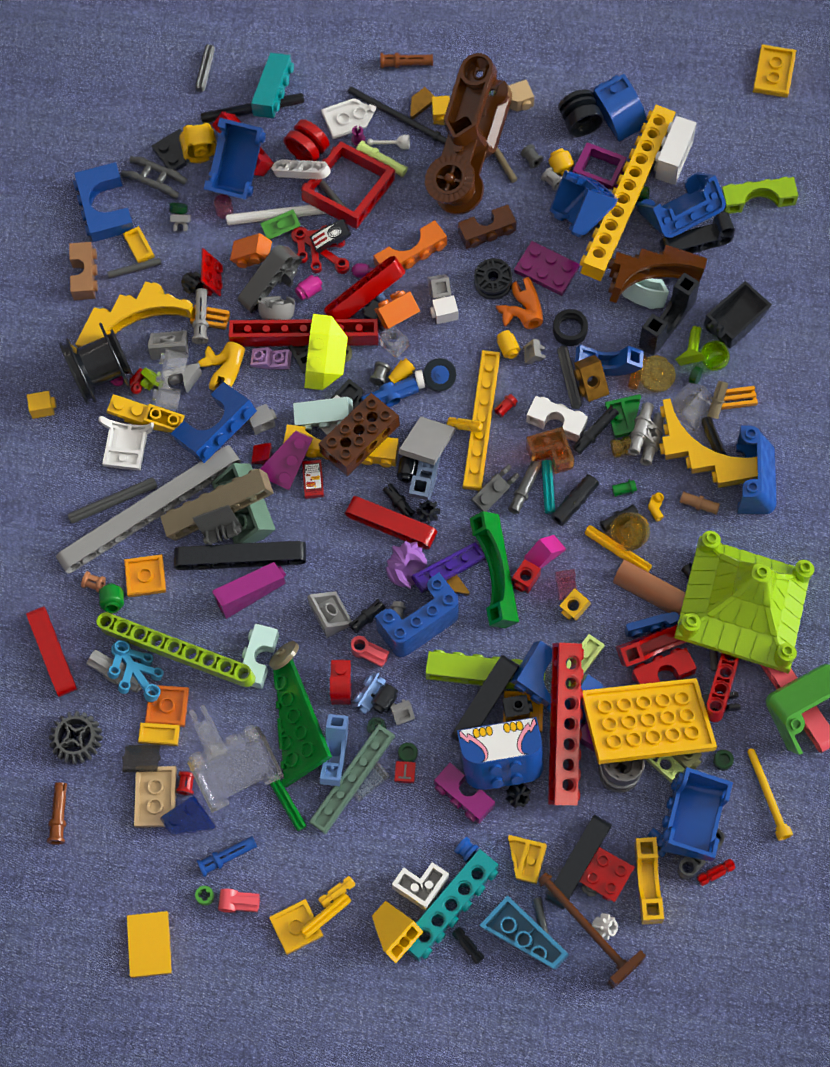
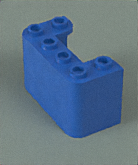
(422, 625)

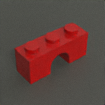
(677, 662)

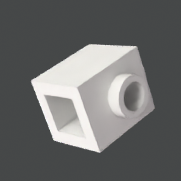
(444, 309)

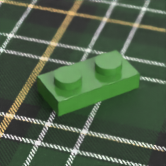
(280, 224)

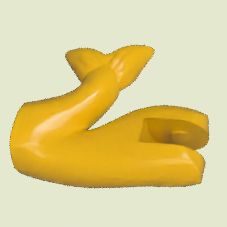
(230, 357)

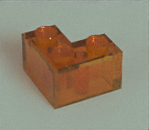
(553, 445)

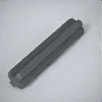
(204, 68)

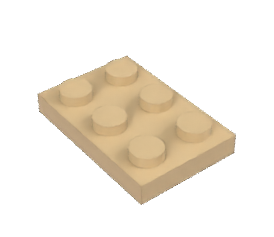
(154, 796)

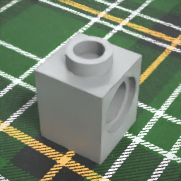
(439, 286)
(262, 419)

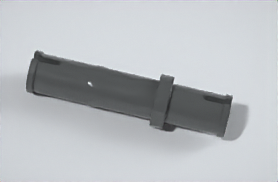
(521, 493)

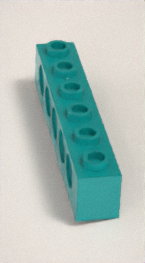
(479, 862)

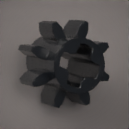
(191, 282)
(428, 516)
(518, 795)

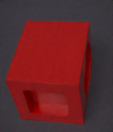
(529, 569)

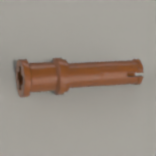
(397, 60)
(57, 822)

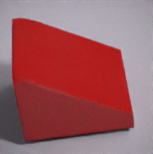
(261, 453)

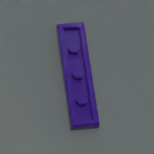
(450, 565)

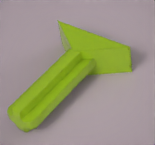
(692, 355)

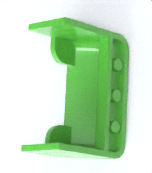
(795, 698)

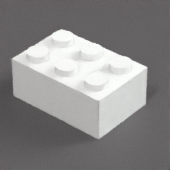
(674, 150)

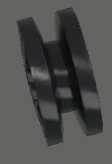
(493, 268)

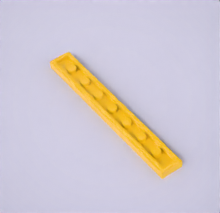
(482, 412)

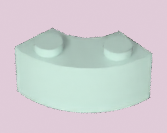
(648, 293)

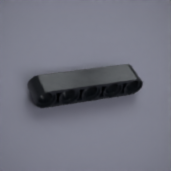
(487, 695)
(580, 858)

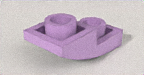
(269, 359)

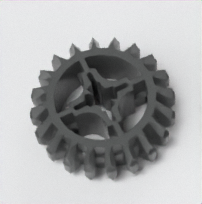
(68, 742)

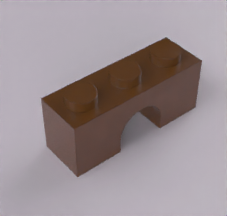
(475, 234)

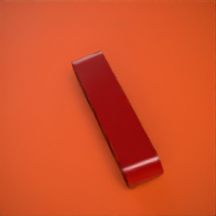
(365, 289)
(390, 522)
(51, 651)
(721, 684)

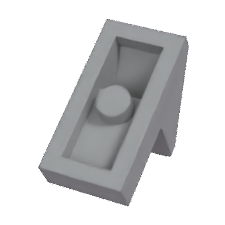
(190, 377)

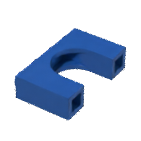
(91, 183)
(206, 442)
(530, 677)

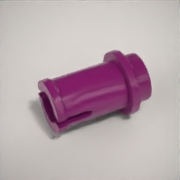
(357, 135)

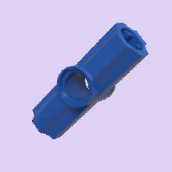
(392, 393)

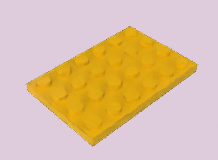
(648, 721)

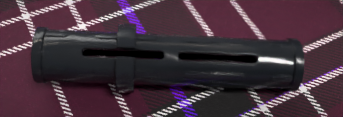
(590, 435)

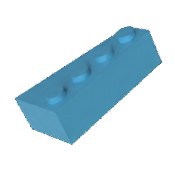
(522, 932)

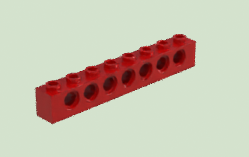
(558, 732)

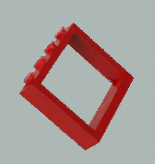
(334, 209)

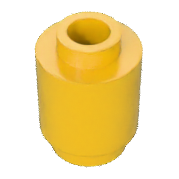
(508, 344)

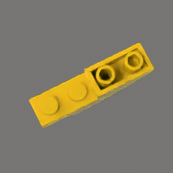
(141, 414)

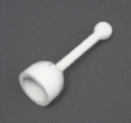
(403, 142)

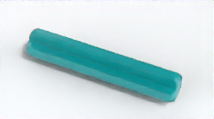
(548, 488)

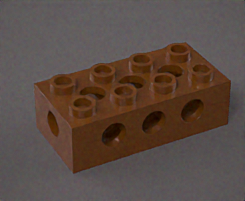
(369, 419)

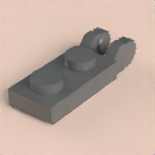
(493, 489)

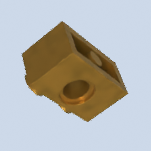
(597, 386)

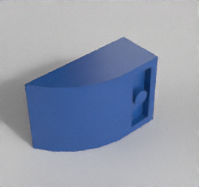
(620, 106)

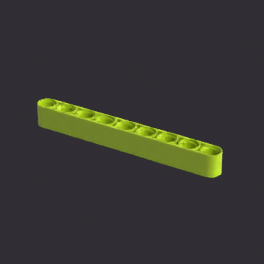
(181, 655)

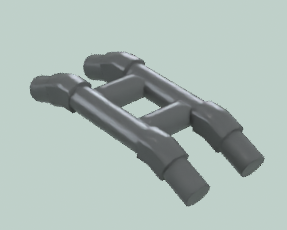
(158, 184)

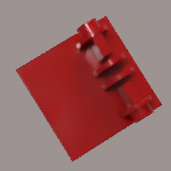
(211, 273)
(606, 874)

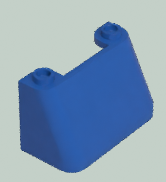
(235, 159)
(581, 202)
(700, 203)
(759, 493)

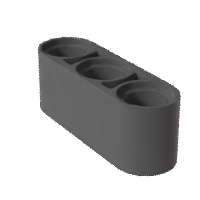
(696, 864)

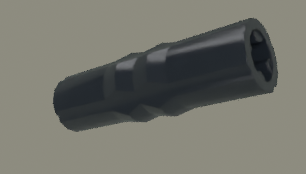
(575, 499)

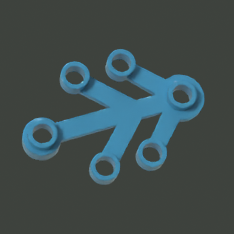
(126, 654)

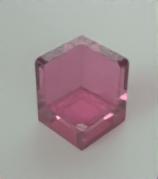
(565, 582)

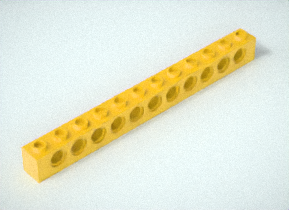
(628, 192)

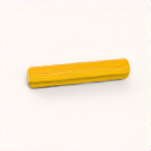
(324, 916)

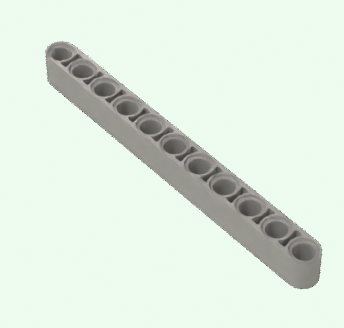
(146, 510)

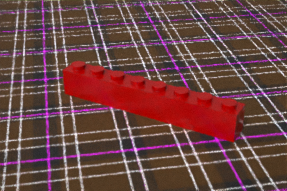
(297, 332)

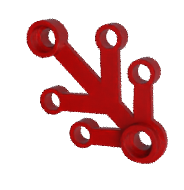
(305, 239)

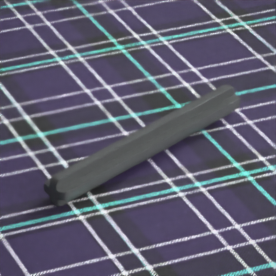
(112, 500)

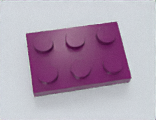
(546, 268)

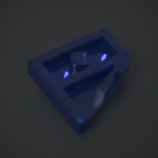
(187, 818)

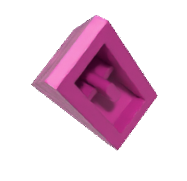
(545, 551)

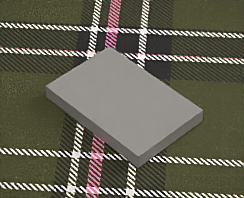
(427, 440)

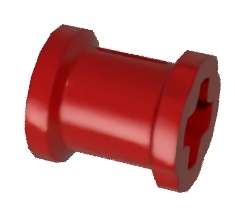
(181, 787)

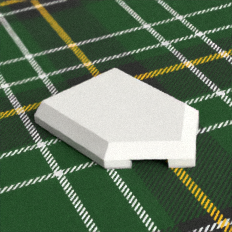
(346, 115)

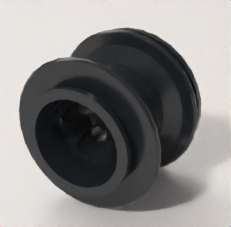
(96, 363)

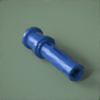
(249, 844)

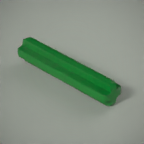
(288, 805)

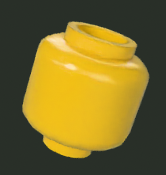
(561, 161)

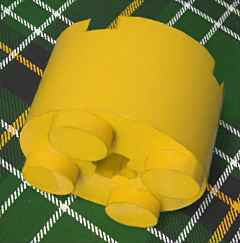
(198, 142)

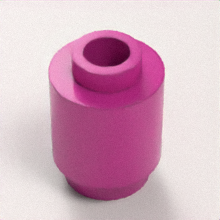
(308, 287)

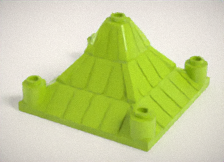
(743, 604)

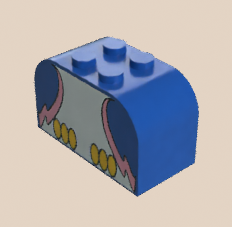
(501, 753)

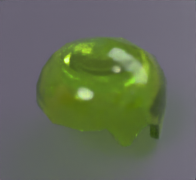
(716, 355)

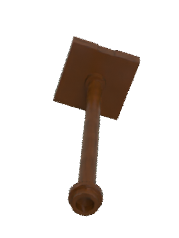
(624, 967)

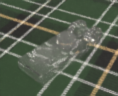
(206, 729)

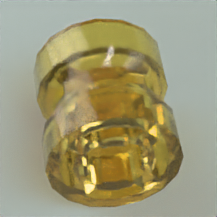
(620, 447)

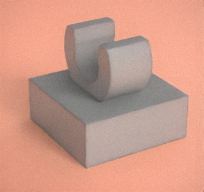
(180, 219)
(532, 351)
(402, 712)

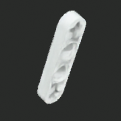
(301, 169)

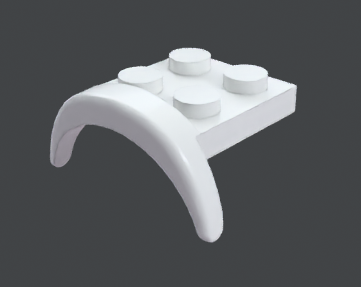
(125, 444)

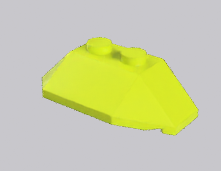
(325, 352)

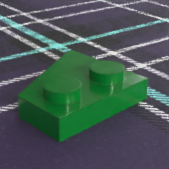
(628, 408)

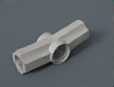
(102, 663)

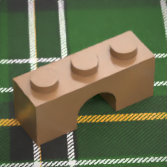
(83, 285)

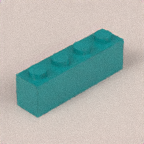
(272, 85)

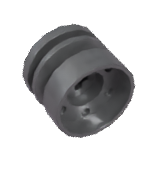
(621, 782)

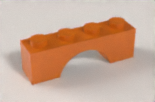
(431, 240)

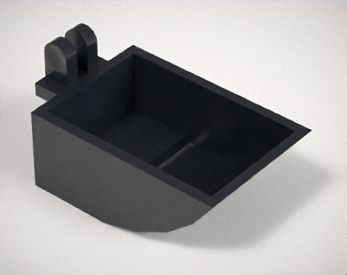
(736, 314)

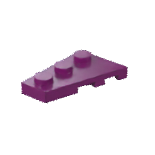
(286, 461)

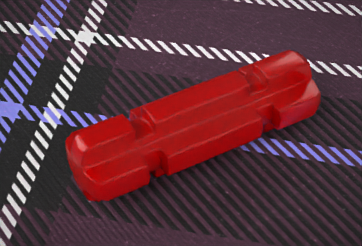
(716, 872)

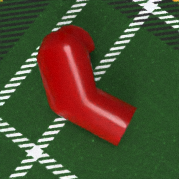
(135, 382)

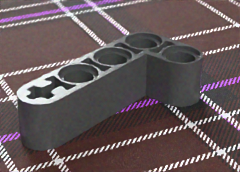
(267, 276)

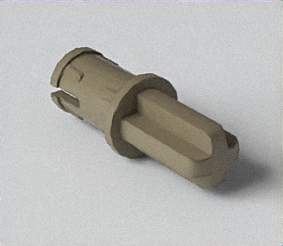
(717, 399)

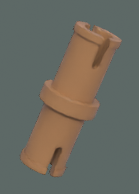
(699, 503)

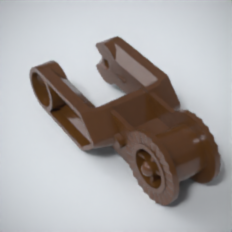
(474, 130)

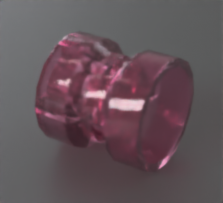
(223, 206)

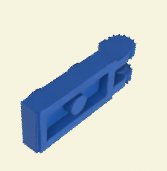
(651, 624)

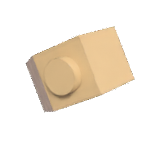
(521, 96)

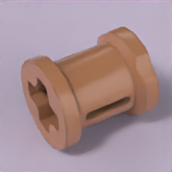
(88, 577)

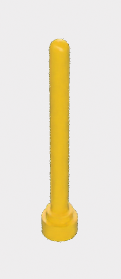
(782, 830)

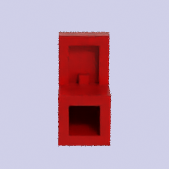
(340, 682)

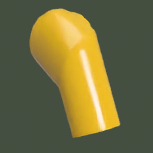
(654, 506)

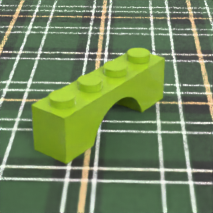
(780, 191)

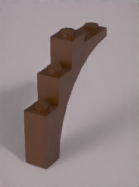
(648, 264)

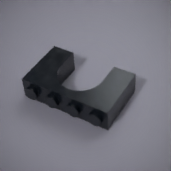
(658, 329)

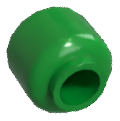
(111, 598)

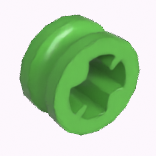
(209, 891)

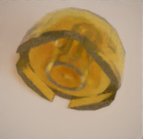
(630, 531)

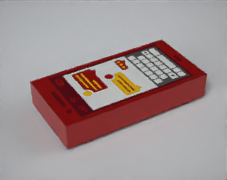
(313, 479)

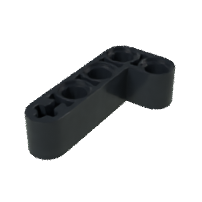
(704, 237)

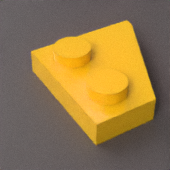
(527, 858)

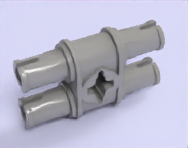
(646, 434)

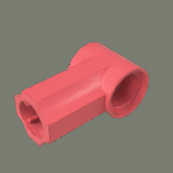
(371, 651)
(232, 901)

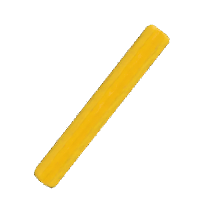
(611, 545)

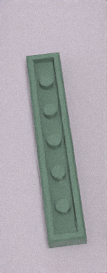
(352, 779)

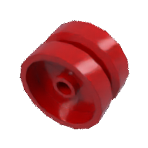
(306, 141)

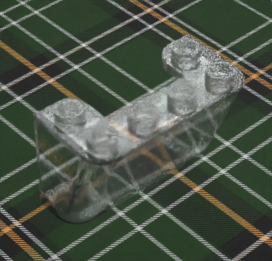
(234, 766)

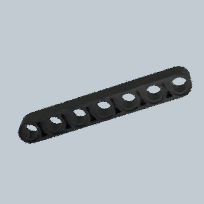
(239, 555)

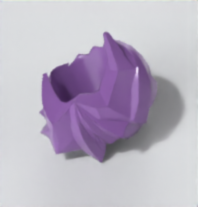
(404, 563)

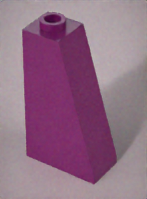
(248, 589)

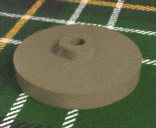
(283, 655)

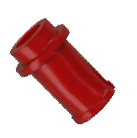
(509, 402)

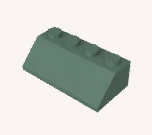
(254, 518)

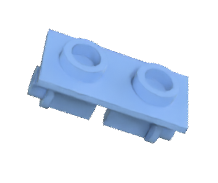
(364, 698)

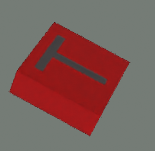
(405, 772)

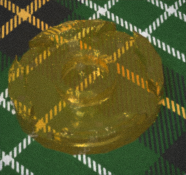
(657, 374)

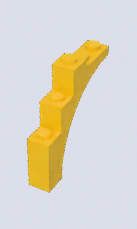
(127, 310)
(679, 443)

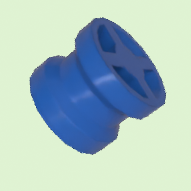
(466, 849)

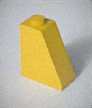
(395, 930)

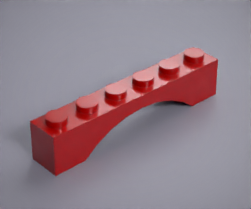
(647, 646)

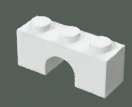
(544, 410)

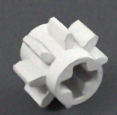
(605, 926)

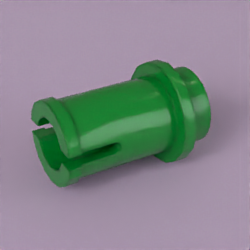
(624, 488)

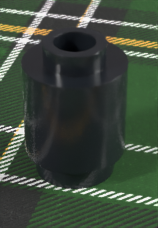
(406, 469)
(384, 698)

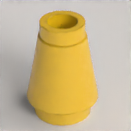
(401, 371)

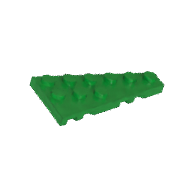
(298, 728)

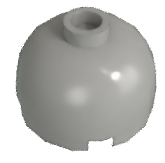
(276, 308)

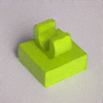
(150, 379)

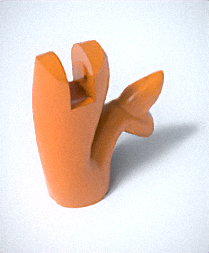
(532, 314)

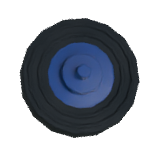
(439, 374)

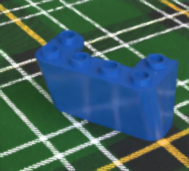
(694, 815)

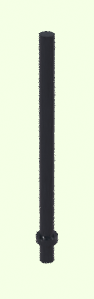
(436, 136)

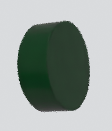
(178, 208)
(695, 375)
(407, 752)
(723, 760)

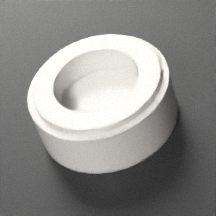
(419, 379)

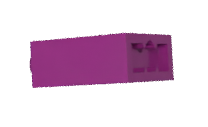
(602, 154)

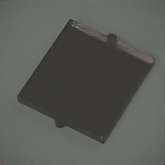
(141, 758)

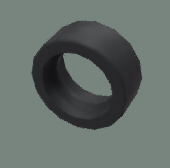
(570, 314)

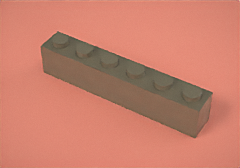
(237, 494)

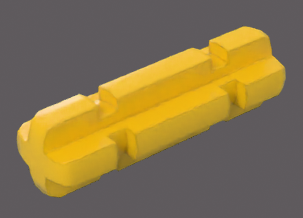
(465, 424)
(336, 891)

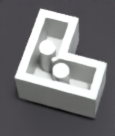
(424, 890)

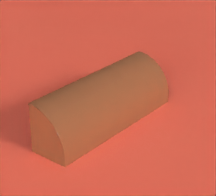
(649, 587)

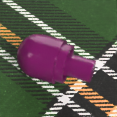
(360, 270)

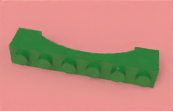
(502, 607)

